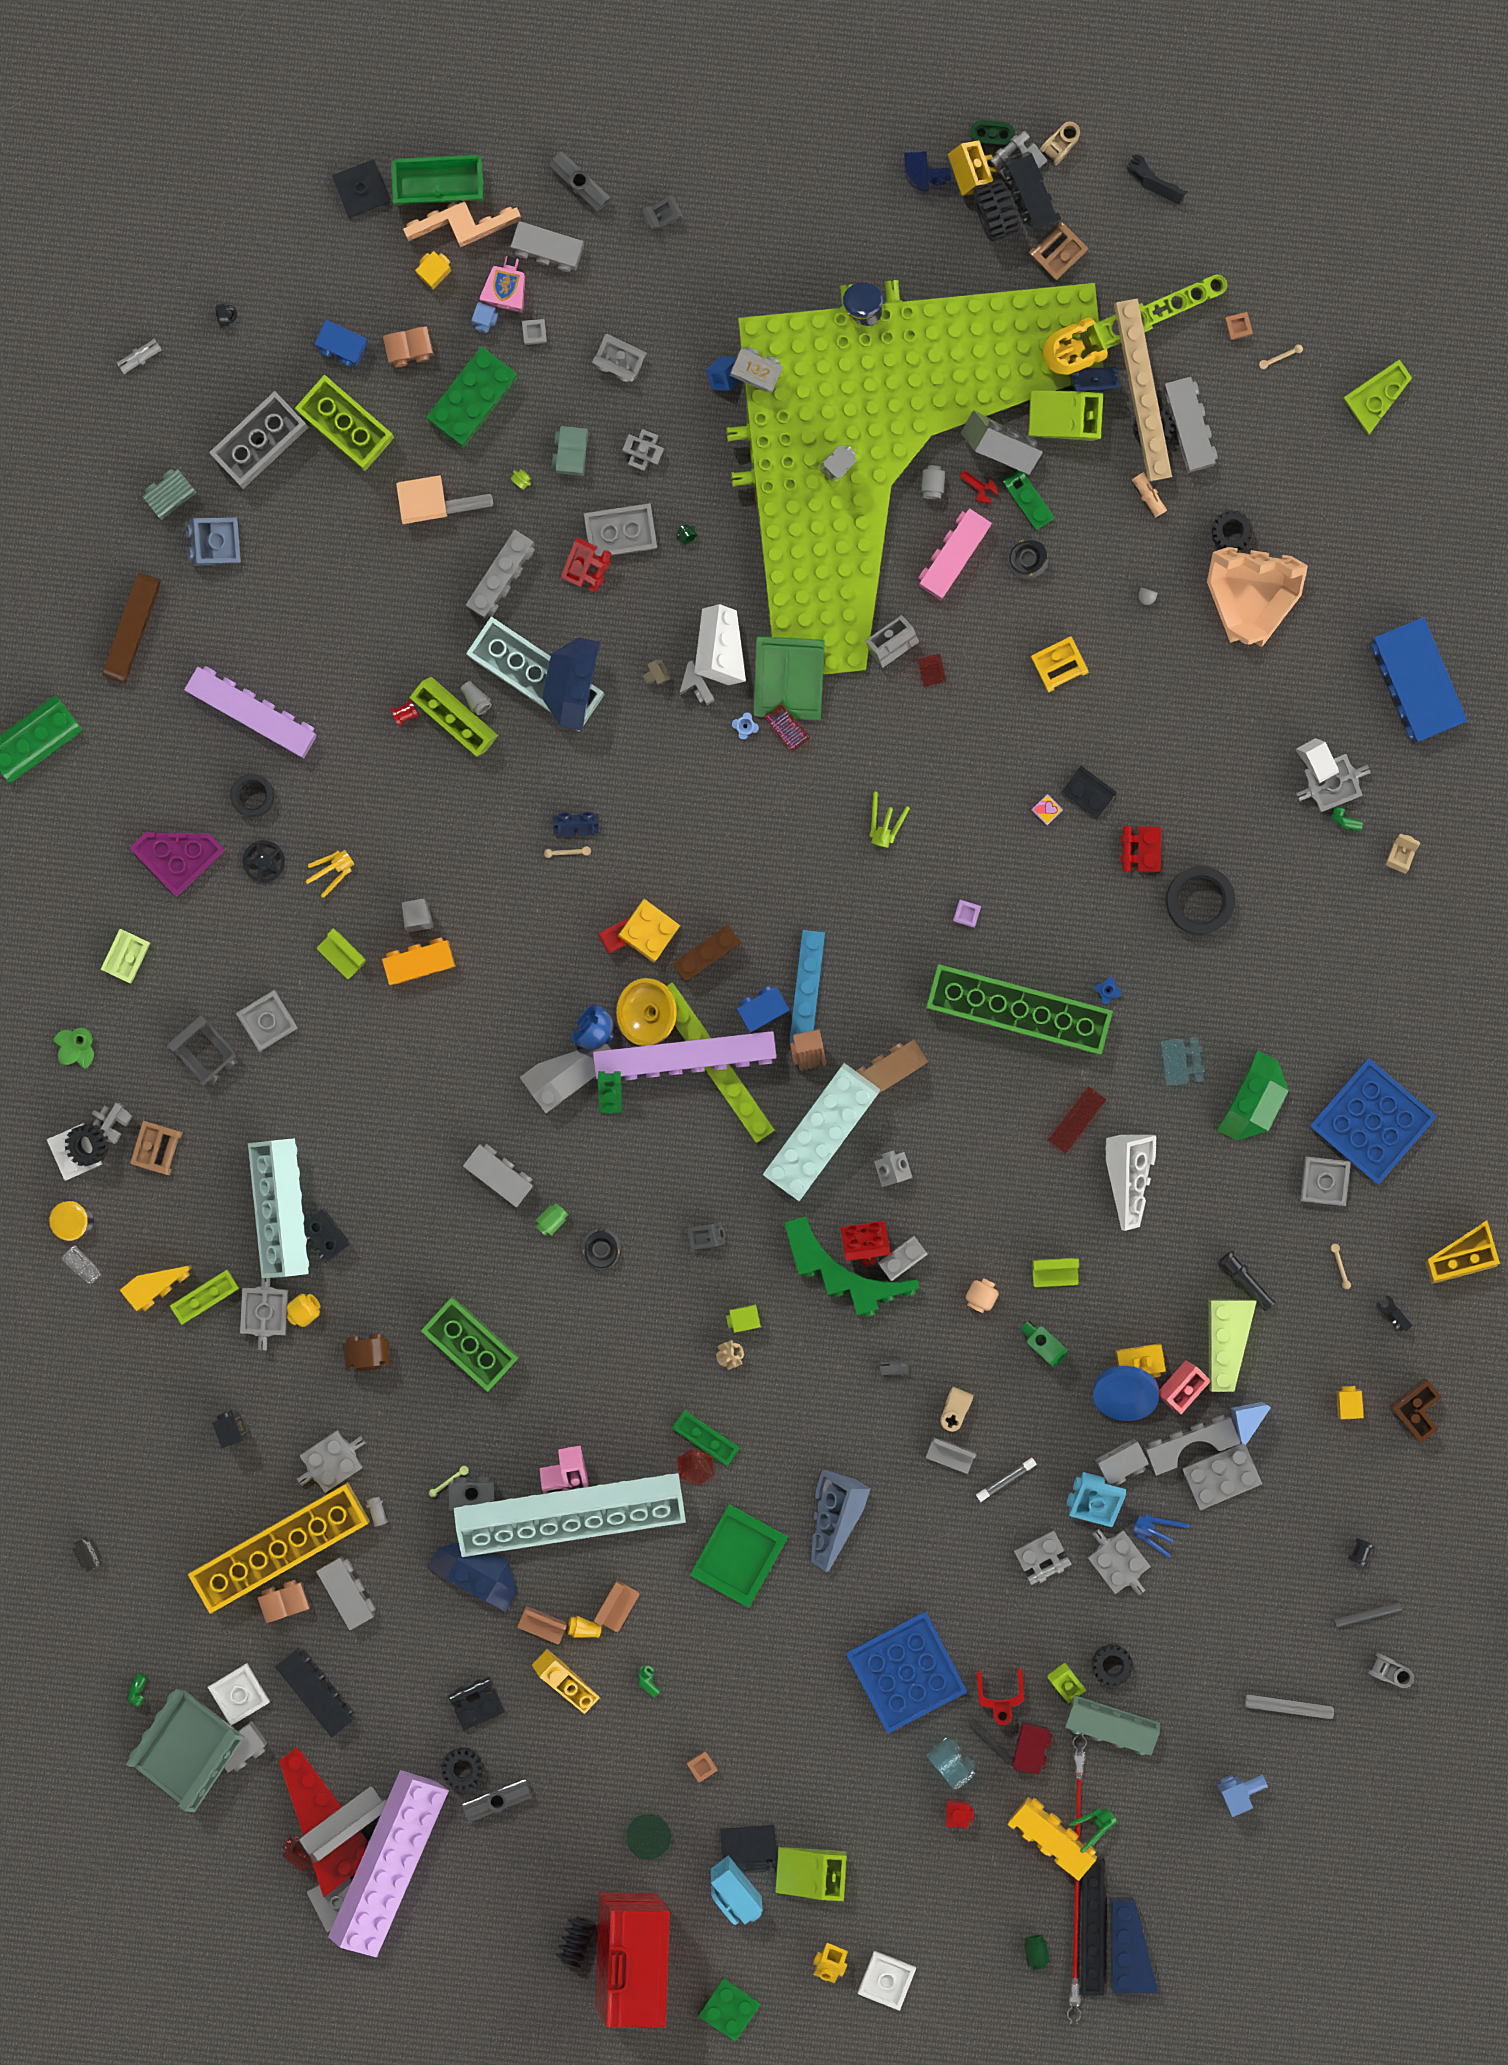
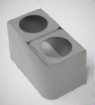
(416, 915)

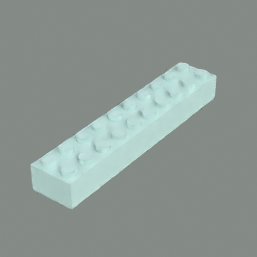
(569, 1515)

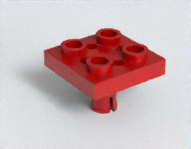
(865, 1242)

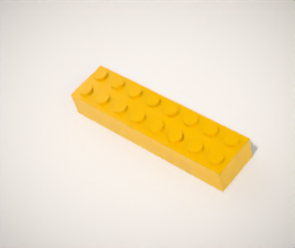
(279, 1548)

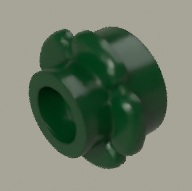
(686, 534)

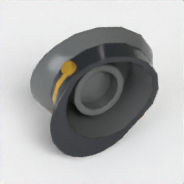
(1028, 558)
(601, 1248)

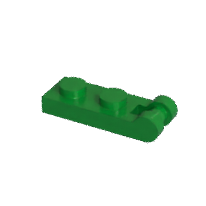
(1028, 500)
(610, 1092)

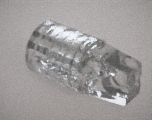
(81, 1265)

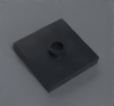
(361, 188)

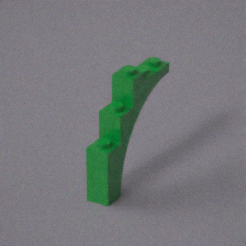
(864, 1291)

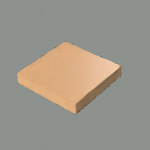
(421, 499)

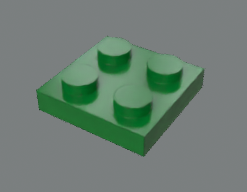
(729, 2009)

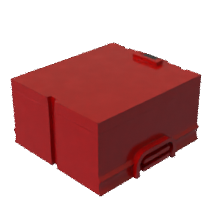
(632, 1959)

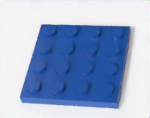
(1373, 1121)
(906, 1672)

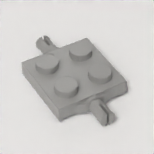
(1336, 789)
(264, 1312)
(331, 1461)
(1118, 1562)

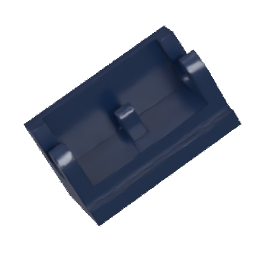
(1095, 379)

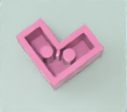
(567, 1475)

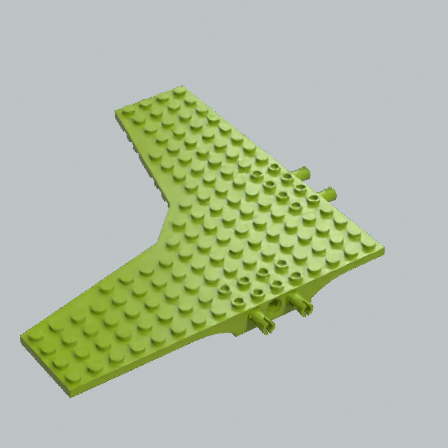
(884, 398)

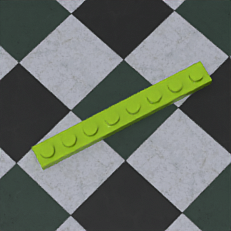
(725, 1079)

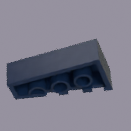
(1129, 1954)

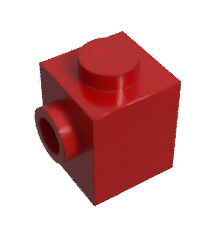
(958, 1813)

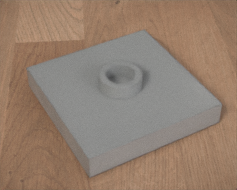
(267, 1020)
(1325, 1181)
(329, 1906)

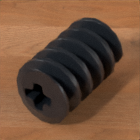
(576, 1941)

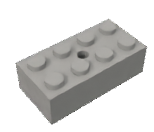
(271, 421)

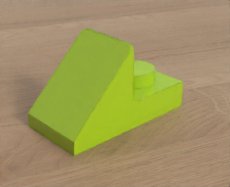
(1066, 1682)

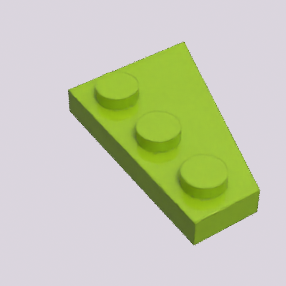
(1377, 395)

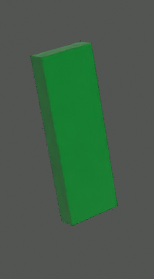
(705, 1437)

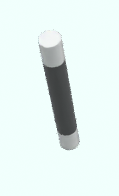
(1006, 1479)

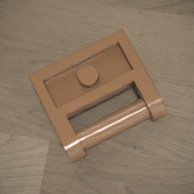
(1064, 256)
(149, 1144)

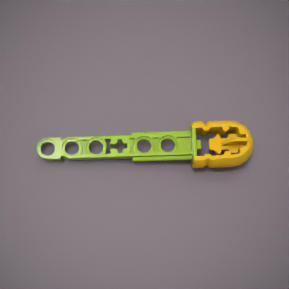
(1101, 333)

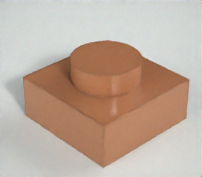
(1238, 326)
(702, 1766)

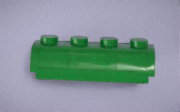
(437, 179)
(36, 737)

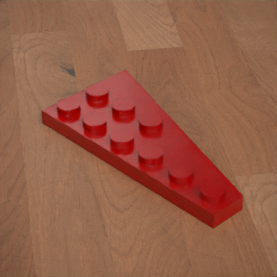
(313, 1805)

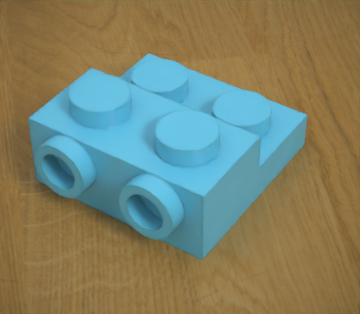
(1095, 1500)

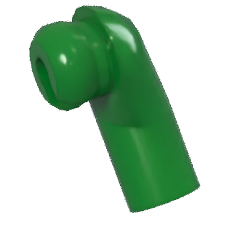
(1344, 822)
(645, 1679)
(135, 1689)

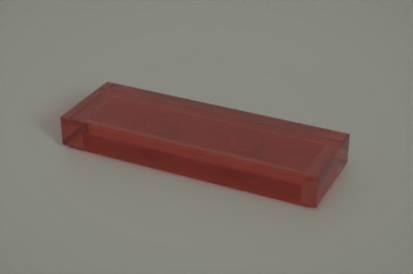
(1077, 1119)

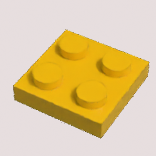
(648, 930)

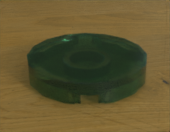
(648, 1836)

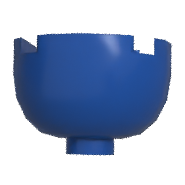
(594, 1028)

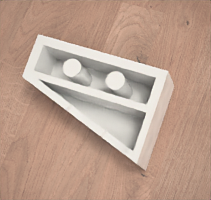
(719, 646)

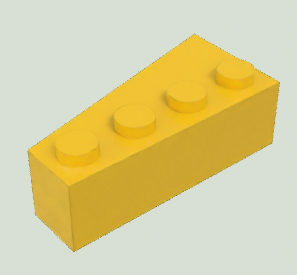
(1052, 1837)

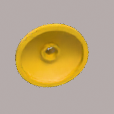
(636, 1012)

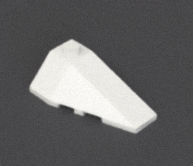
(1128, 1168)

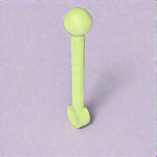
(434, 1492)

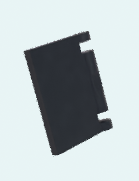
(749, 1846)

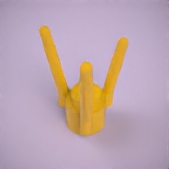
(340, 861)

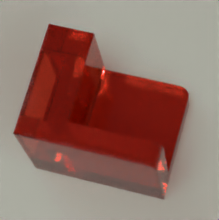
(931, 670)
(695, 1466)

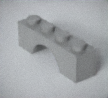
(1164, 1455)

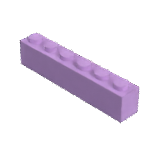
(251, 712)

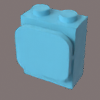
(734, 1893)

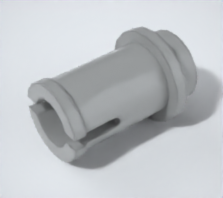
(377, 1511)

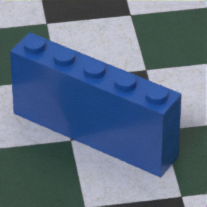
(1418, 680)

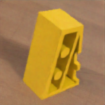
(1465, 1256)

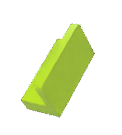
(341, 954)
(1055, 1272)

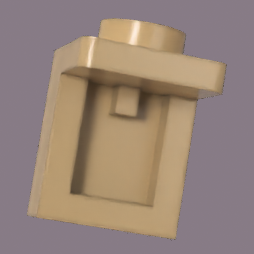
(1402, 853)

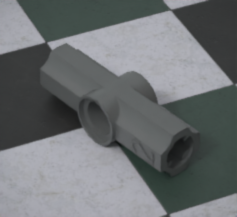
(569, 171)
(511, 1795)

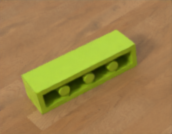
(454, 716)

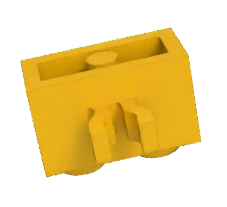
(971, 166)
(1147, 1358)

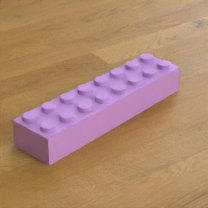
(388, 1863)

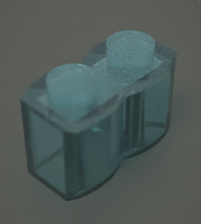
(951, 1764)

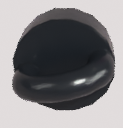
(222, 317)

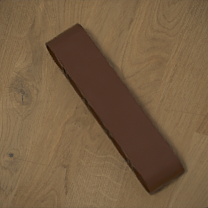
(131, 627)

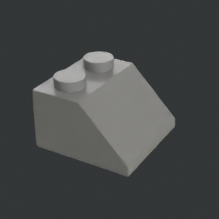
(1122, 1462)

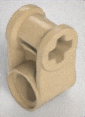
(1058, 145)
(957, 1405)

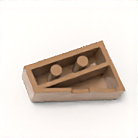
(895, 1066)

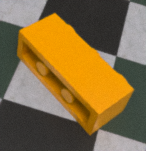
(418, 961)

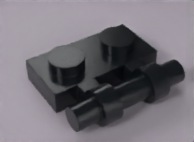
(479, 1710)

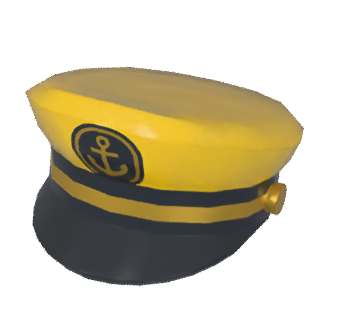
(70, 1220)

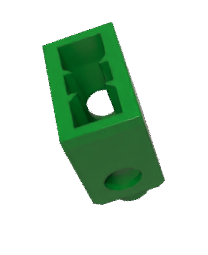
(1051, 1351)

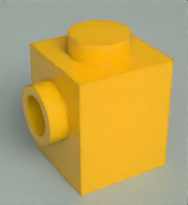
(433, 269)

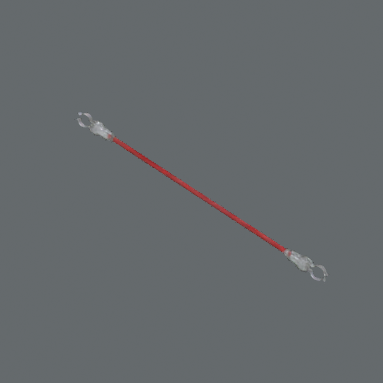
(1074, 1996)

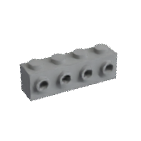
(500, 574)

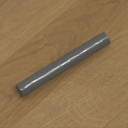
(1366, 1615)

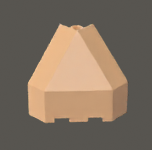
(1254, 592)

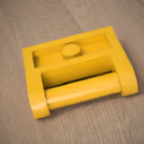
(1056, 657)

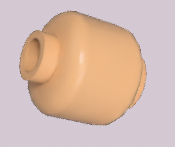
(981, 1295)

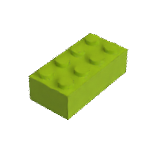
(344, 423)

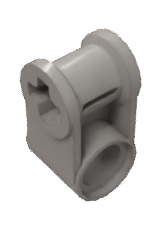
(1390, 1670)

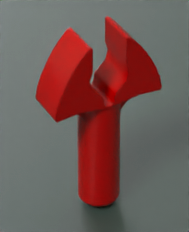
(976, 484)

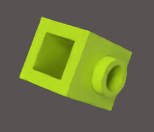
(743, 1318)

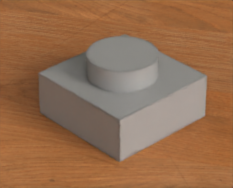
(534, 331)

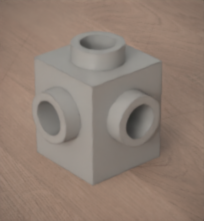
(892, 1168)

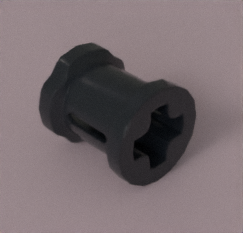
(1361, 1552)

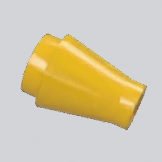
(581, 1628)

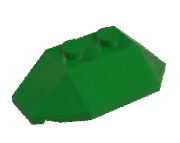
(1255, 1099)

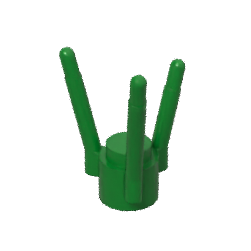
(1103, 1822)

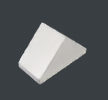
(1318, 759)

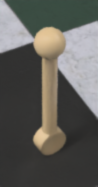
(1264, 364)
(548, 852)
(1335, 1248)

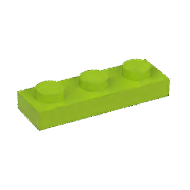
(204, 1297)

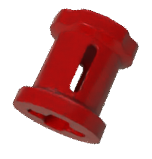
(404, 712)

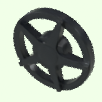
(263, 861)

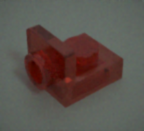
(296, 1857)

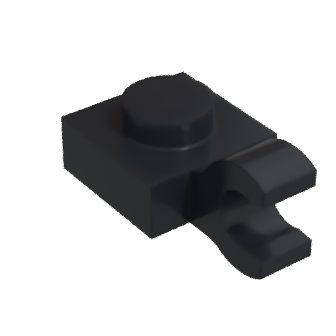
(1398, 1319)

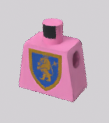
(505, 287)

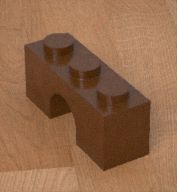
(706, 953)

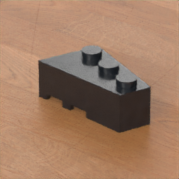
(1030, 191)

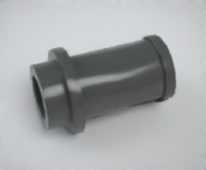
(894, 1367)

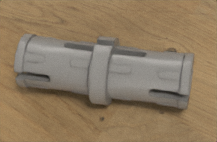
(139, 356)

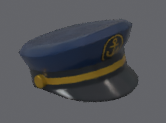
(863, 303)

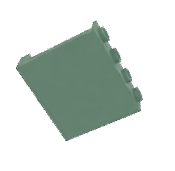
(185, 1749)

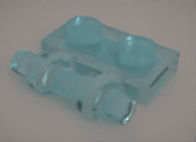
(1175, 1063)

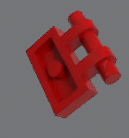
(579, 562)
(1148, 849)

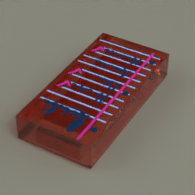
(787, 727)

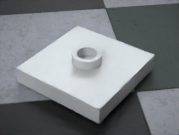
(239, 1694)
(886, 1980)

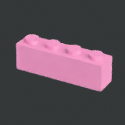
(955, 553)

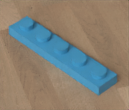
(807, 982)

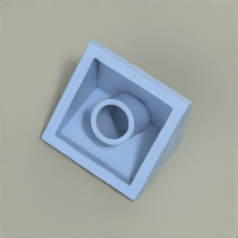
(1247, 1419)

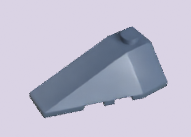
(839, 1508)

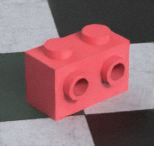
(1183, 1387)

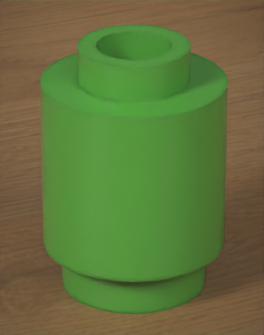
(551, 1219)

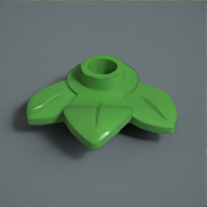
(72, 1049)

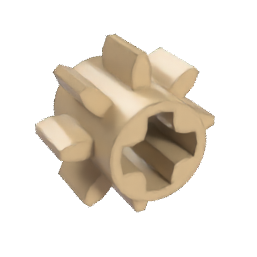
(730, 1354)

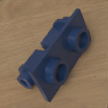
(585, 822)

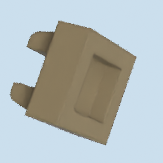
(657, 672)

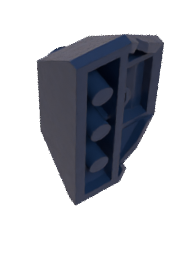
(570, 682)
(482, 1574)

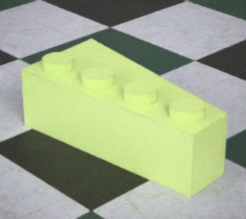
(1227, 1341)

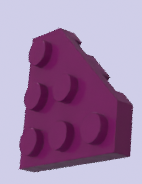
(177, 856)

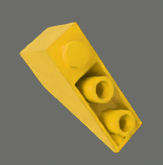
(148, 1286)
(565, 1681)

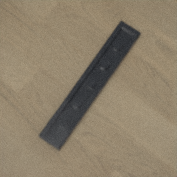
(1093, 1929)

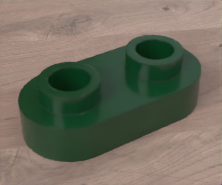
(992, 130)

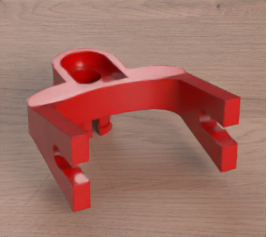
(1001, 1705)

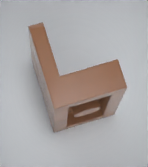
(616, 1606)
(542, 1625)

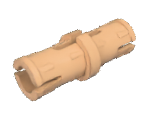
(1149, 495)

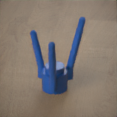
(1144, 1528)

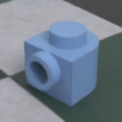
(484, 317)

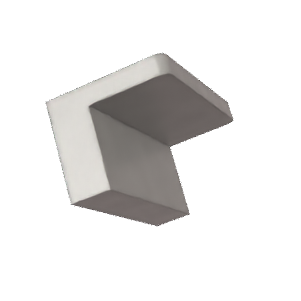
(950, 1455)

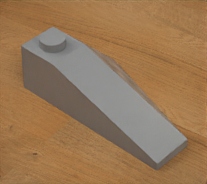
(560, 1077)

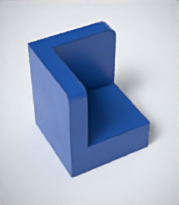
(719, 374)

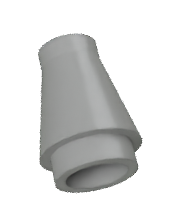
(476, 698)

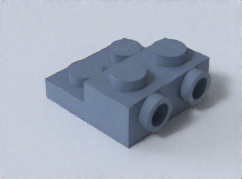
(213, 541)

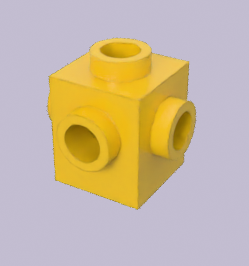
(830, 1963)

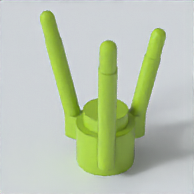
(882, 834)

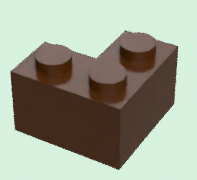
(1411, 1409)

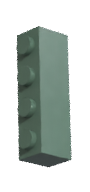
(1112, 1725)

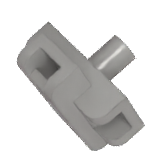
(643, 449)

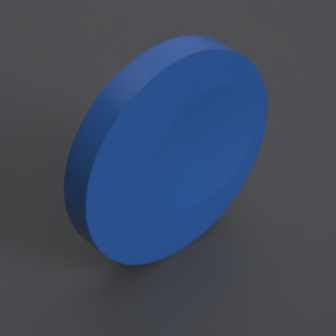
(1125, 1393)

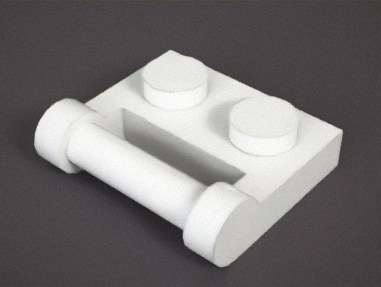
(66, 1166)

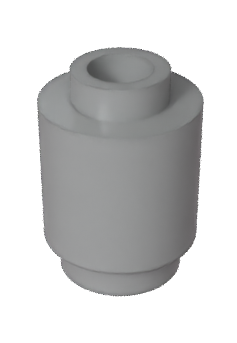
(933, 482)

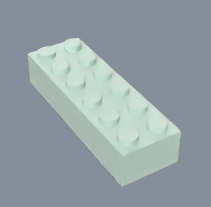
(518, 663)
(821, 1132)
(278, 1208)

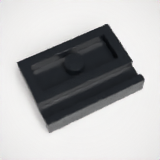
(1089, 792)

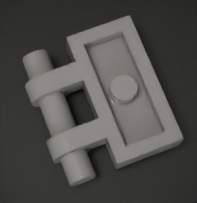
(1017, 142)
(1038, 1551)

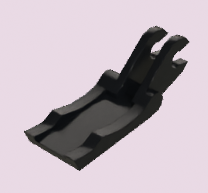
(1148, 179)

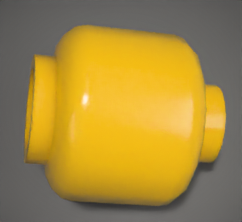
(303, 1310)

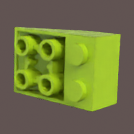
(1066, 415)
(811, 1873)

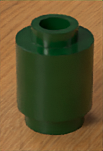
(1036, 1952)

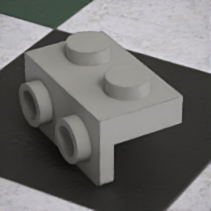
(619, 358)

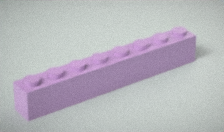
(687, 1055)

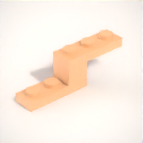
(462, 223)

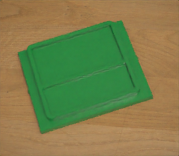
(789, 674)
(739, 1555)

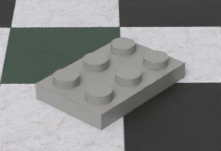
(621, 529)
(1221, 1476)

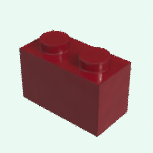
(1031, 1748)

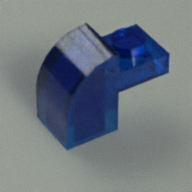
(919, 175)

